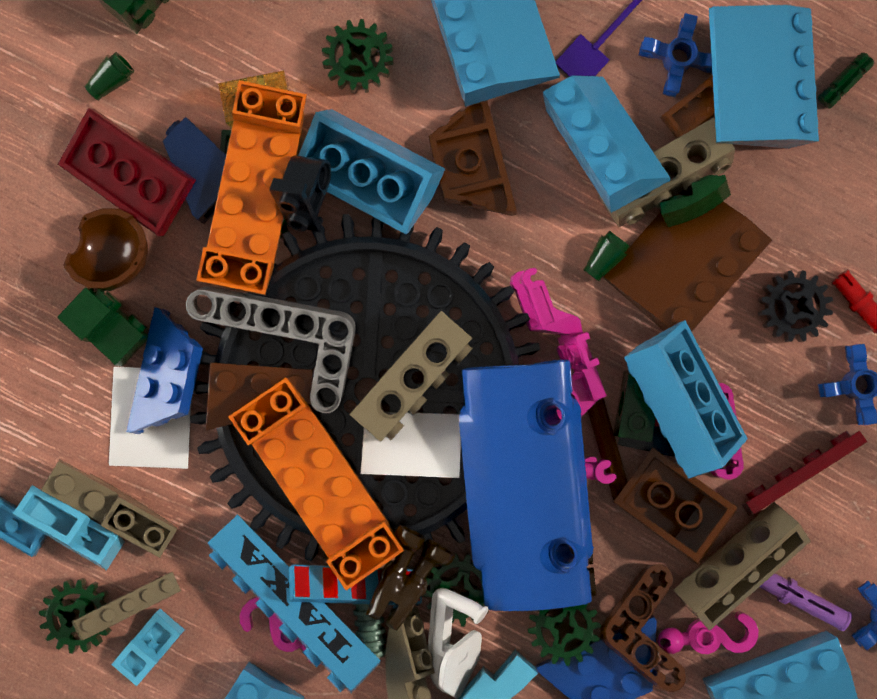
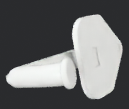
(453, 662)

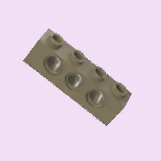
(674, 159)
(440, 331)
(742, 565)

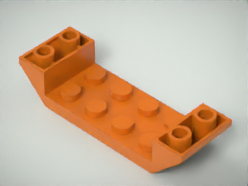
(246, 216)
(318, 482)

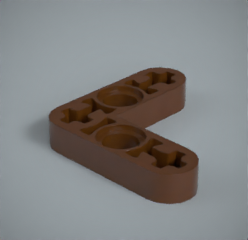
(634, 637)

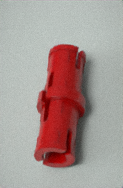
(858, 298)

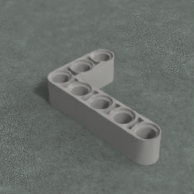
(287, 327)

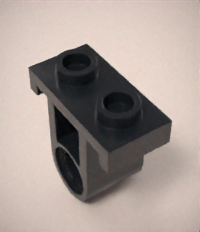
(302, 192)

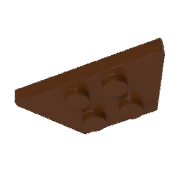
(472, 162)

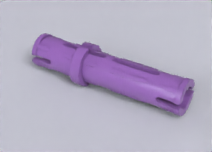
(789, 592)

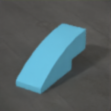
(69, 527)
(505, 683)

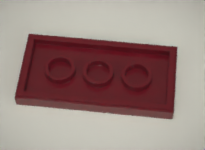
(126, 172)

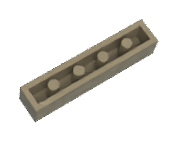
(126, 606)

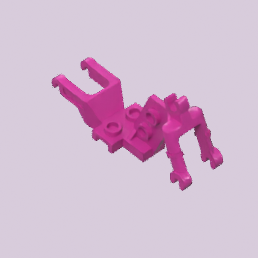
(586, 383)

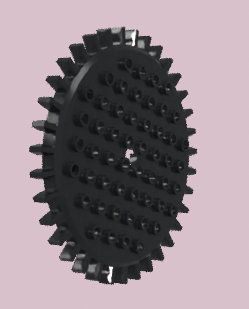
(301, 279)

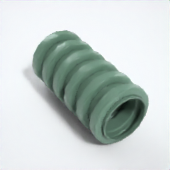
(370, 630)

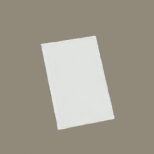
(423, 447)

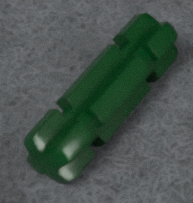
(846, 80)

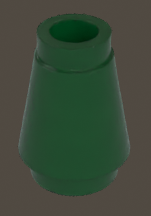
(110, 75)
(606, 255)

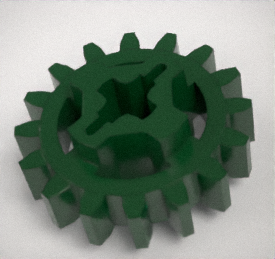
(348, 65)
(464, 568)
(64, 610)
(579, 633)

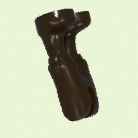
(403, 588)

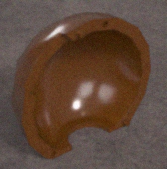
(109, 250)

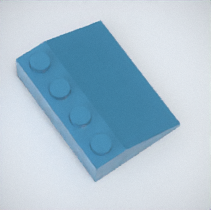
(495, 46)
(763, 75)
(798, 671)

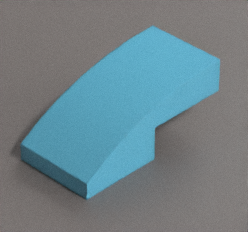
(148, 647)

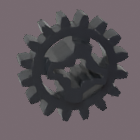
(807, 312)

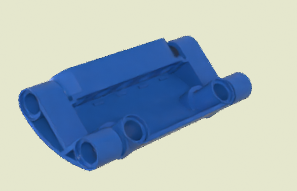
(526, 486)

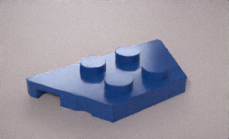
(165, 374)
(602, 672)

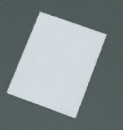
(157, 446)

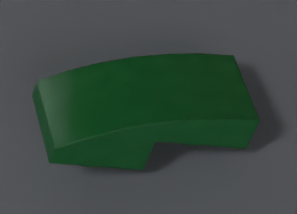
(706, 196)

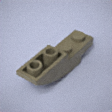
(110, 507)
(408, 660)

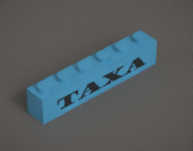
(312, 623)

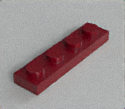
(814, 463)

